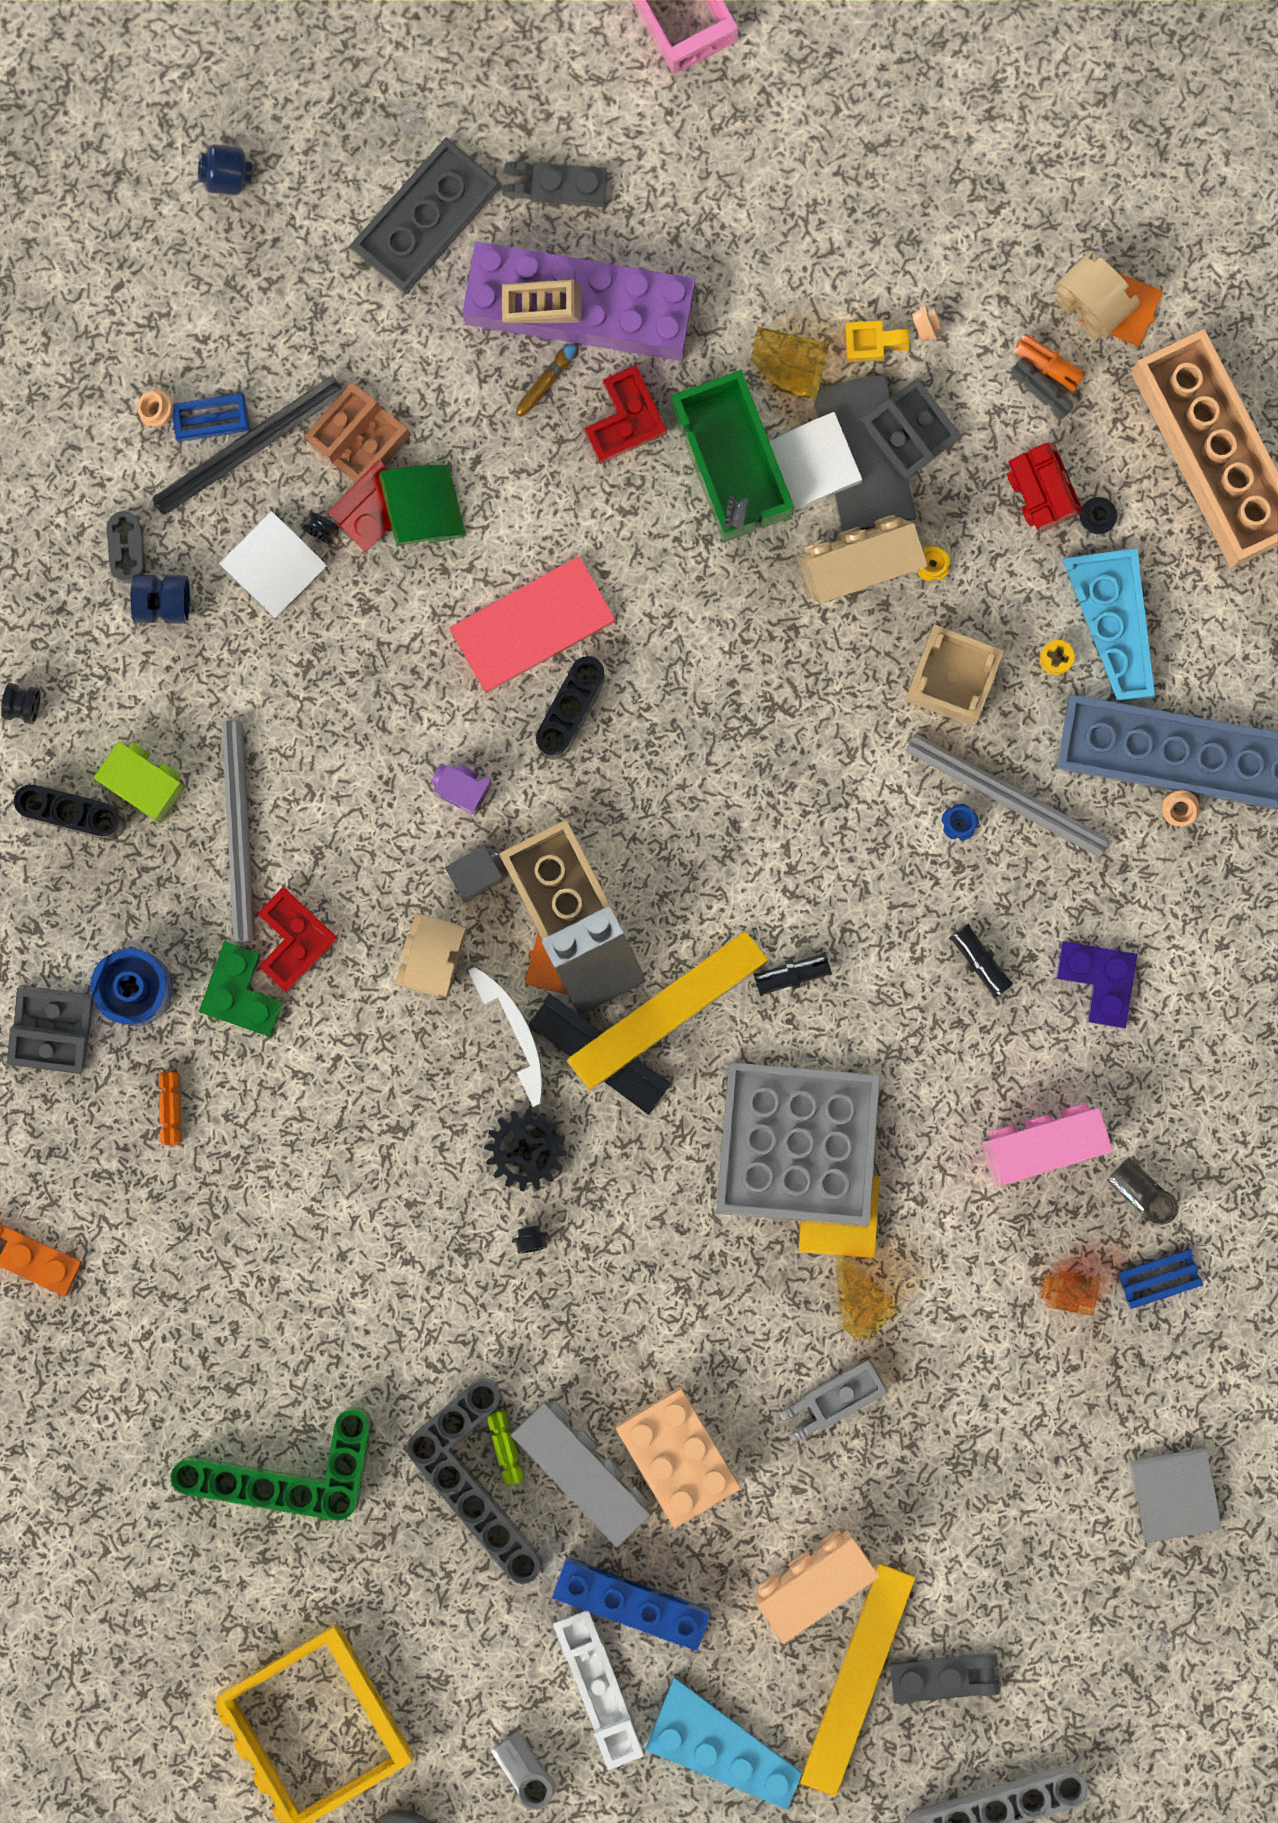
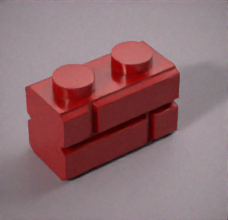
(1044, 487)

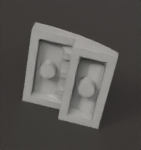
(1175, 1495)

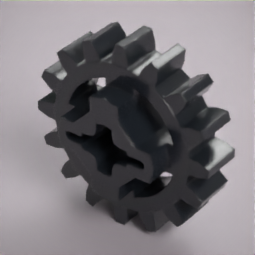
(531, 1167)

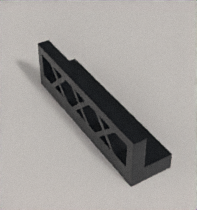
(572, 1033)

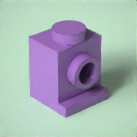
(461, 787)

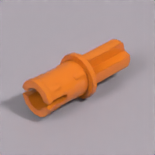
(1049, 362)

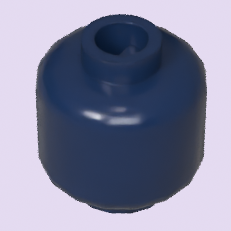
(224, 169)

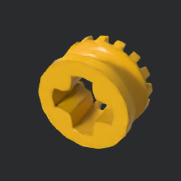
(1046, 661)

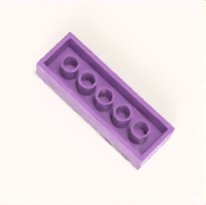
(620, 304)

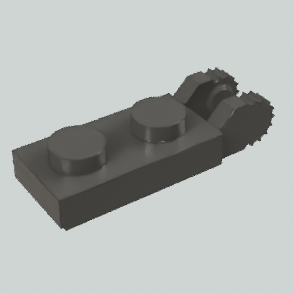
(558, 183)

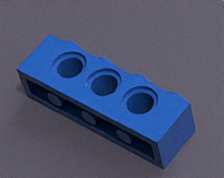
(631, 1604)

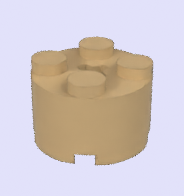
(1096, 295)
(431, 955)

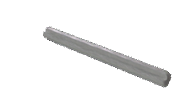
(1008, 795)
(238, 831)

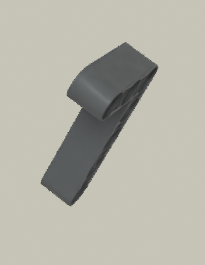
(469, 1484)

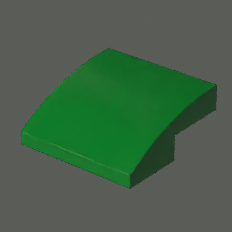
(422, 504)

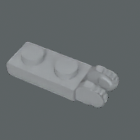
(837, 1398)

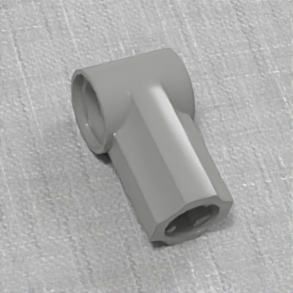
(521, 1767)

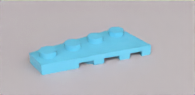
(1114, 609)
(712, 1744)

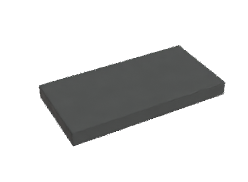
(425, 216)
(882, 487)

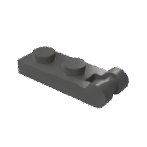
(943, 1678)

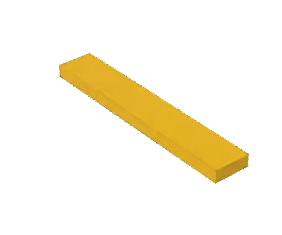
(667, 1011)
(857, 1680)

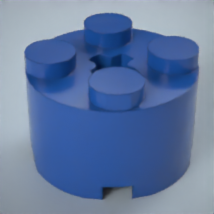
(125, 966)

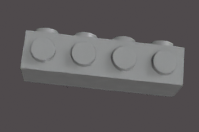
(581, 1473)

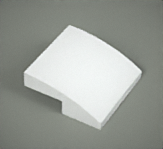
(815, 461)
(272, 564)

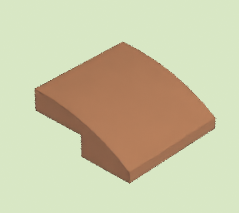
(356, 433)

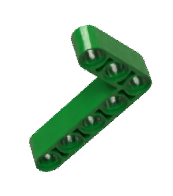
(284, 1482)

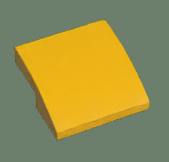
(842, 1239)

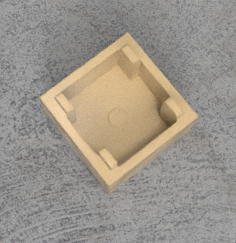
(954, 675)

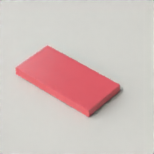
(532, 624)

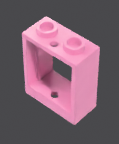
(697, 46)

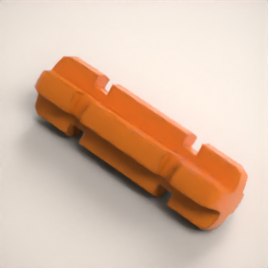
(170, 1108)

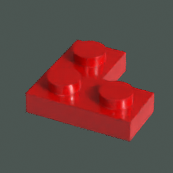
(635, 417)
(303, 943)

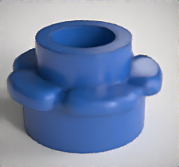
(962, 812)

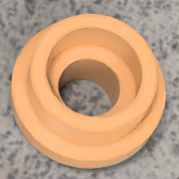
(927, 323)
(148, 403)
(1180, 818)

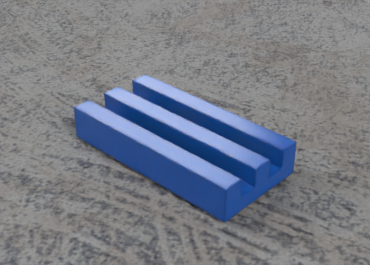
(220, 430)
(1190, 1269)

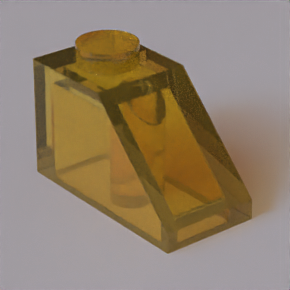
(790, 361)
(860, 1302)

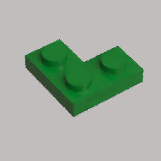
(229, 996)

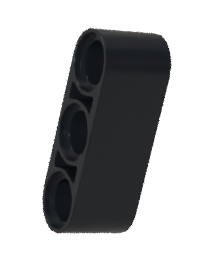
(570, 690)
(54, 803)

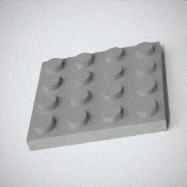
(798, 1144)

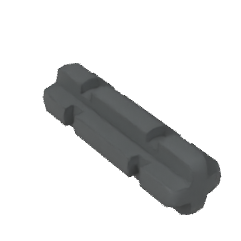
(1042, 388)

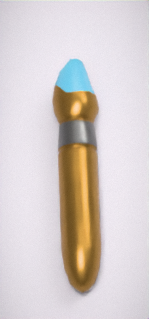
(544, 382)

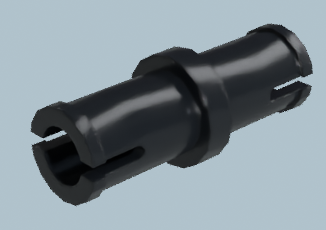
(981, 960)
(792, 974)

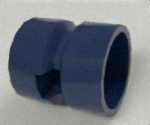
(173, 600)

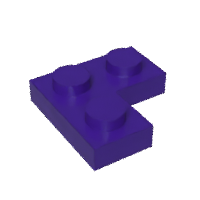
(1109, 973)

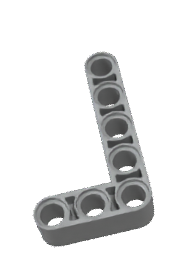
(1011, 1795)

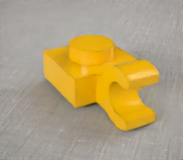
(868, 341)

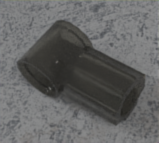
(1140, 1190)

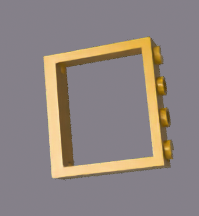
(266, 1775)

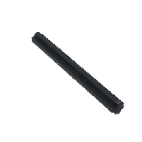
(247, 445)

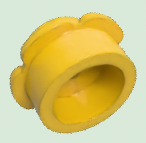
(942, 560)

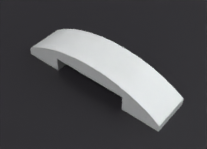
(531, 1076)
(599, 1689)

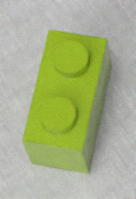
(139, 781)

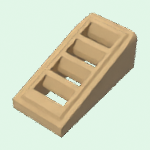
(571, 314)

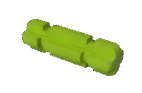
(505, 1448)

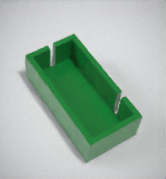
(732, 453)

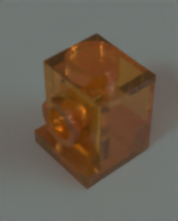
(1070, 1293)

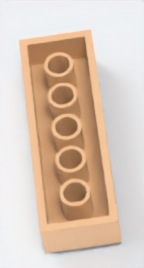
(1213, 444)

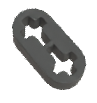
(116, 547)

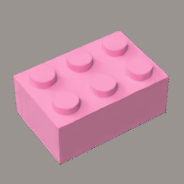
(1046, 1144)

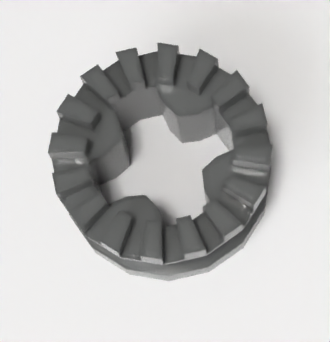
(736, 513)

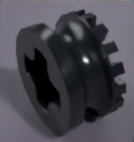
(320, 526)

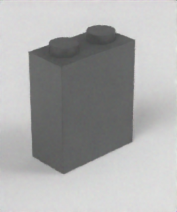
(594, 960)

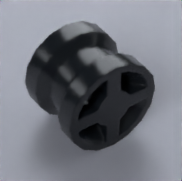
(20, 703)

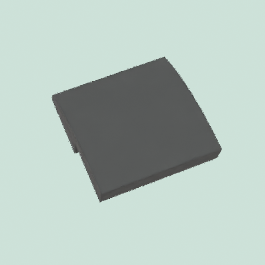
(910, 428)
(50, 1029)

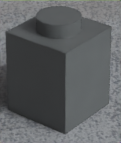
(476, 872)

